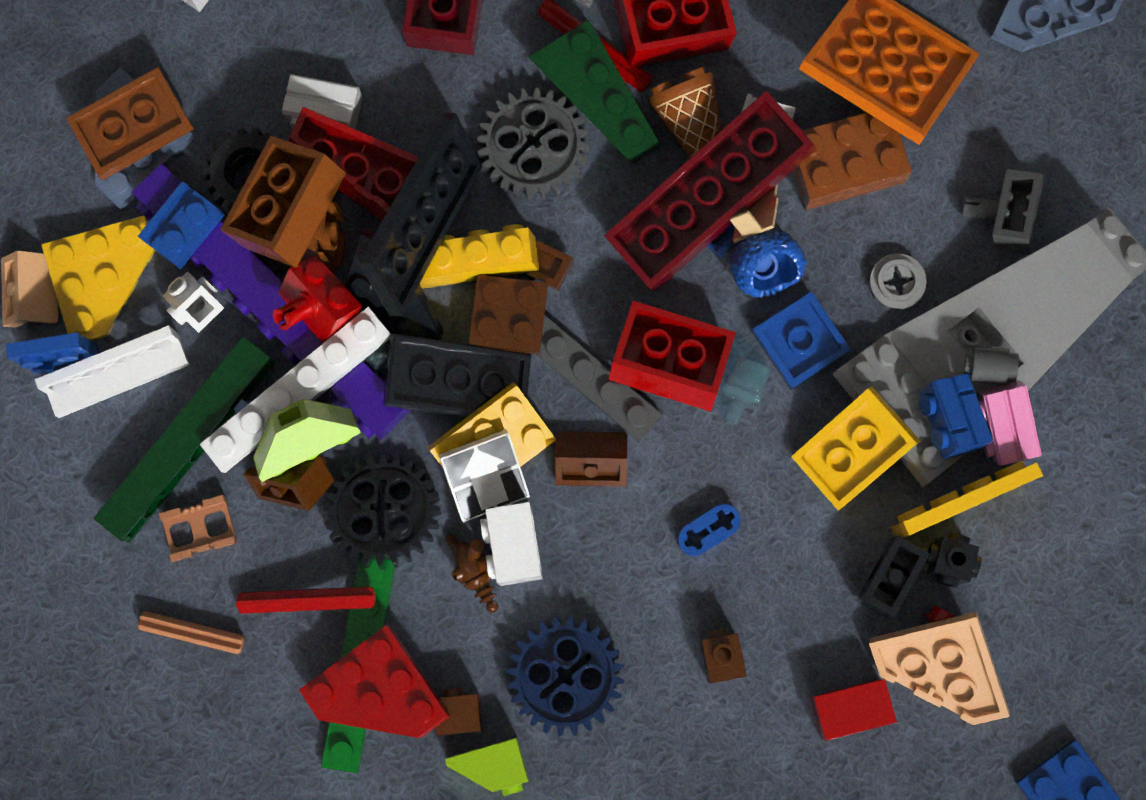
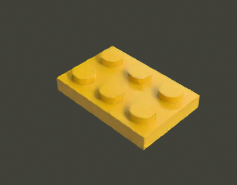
(504, 411)
(855, 448)

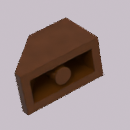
(297, 487)

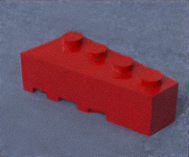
(371, 166)

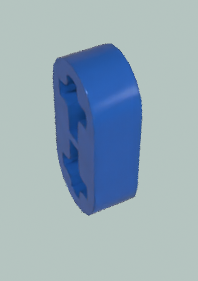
(704, 522)

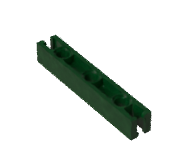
(180, 443)

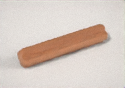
(191, 632)

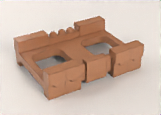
(196, 517)

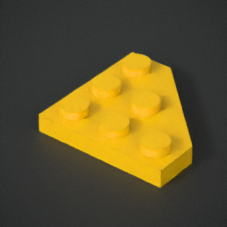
(97, 274)

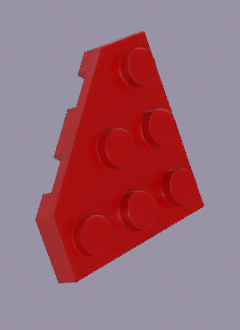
(377, 690)

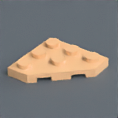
(944, 665)

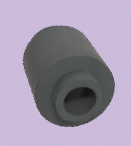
(991, 365)

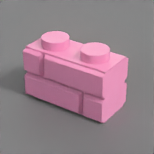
(1010, 423)

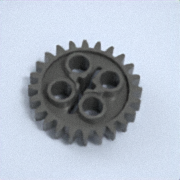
(511, 122)

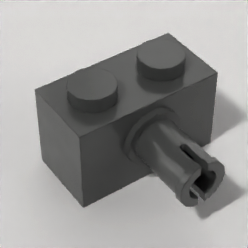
(1013, 212)

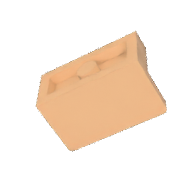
(27, 290)

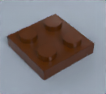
(508, 314)

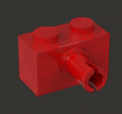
(316, 299)

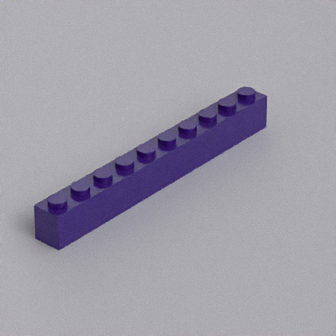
(257, 292)

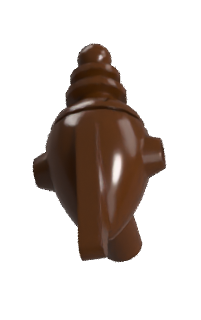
(472, 569)

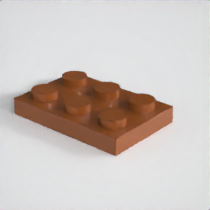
(129, 123)

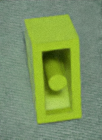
(493, 766)

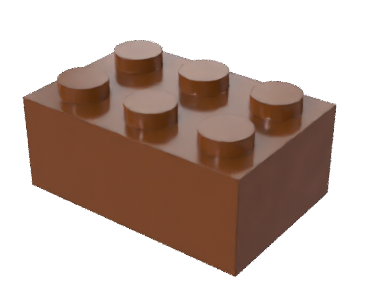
(851, 160)
(283, 201)

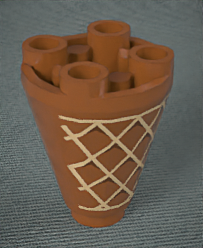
(689, 109)

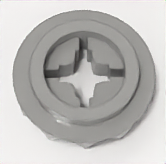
(907, 269)

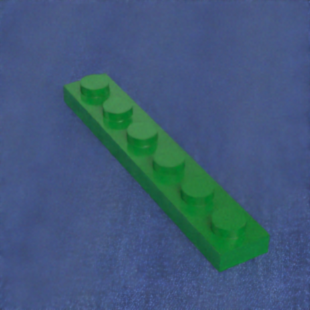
(345, 742)

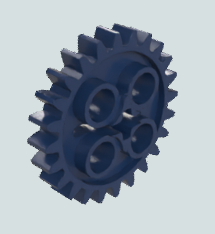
(586, 701)

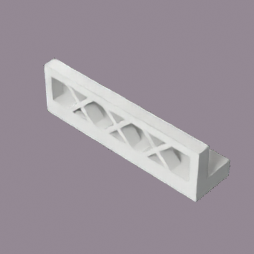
(114, 371)

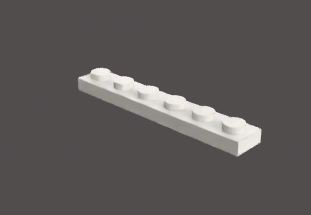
(304, 381)

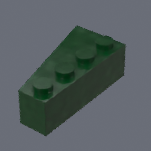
(594, 84)

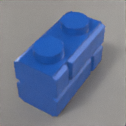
(954, 416)

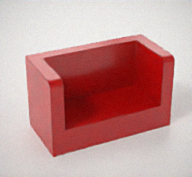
(853, 709)

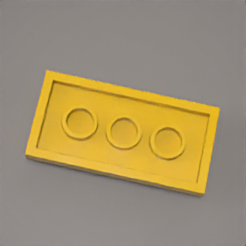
(974, 494)

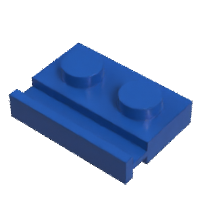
(181, 225)

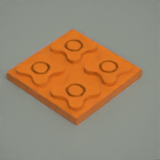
(890, 64)

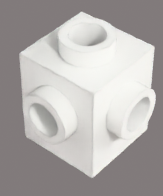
(192, 301)

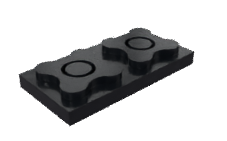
(449, 375)

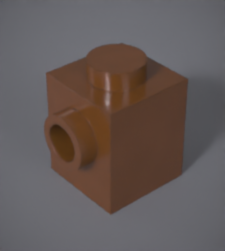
(722, 656)
(464, 712)

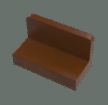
(591, 459)

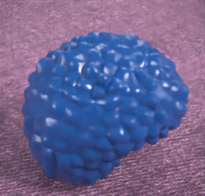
(767, 263)

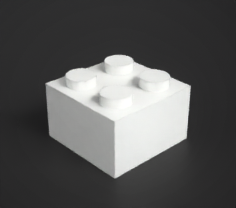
(512, 544)

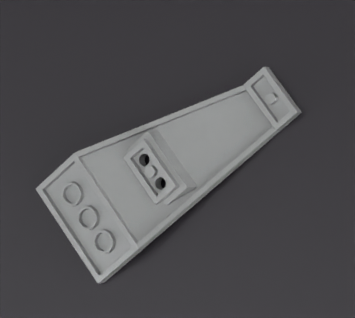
(1028, 307)

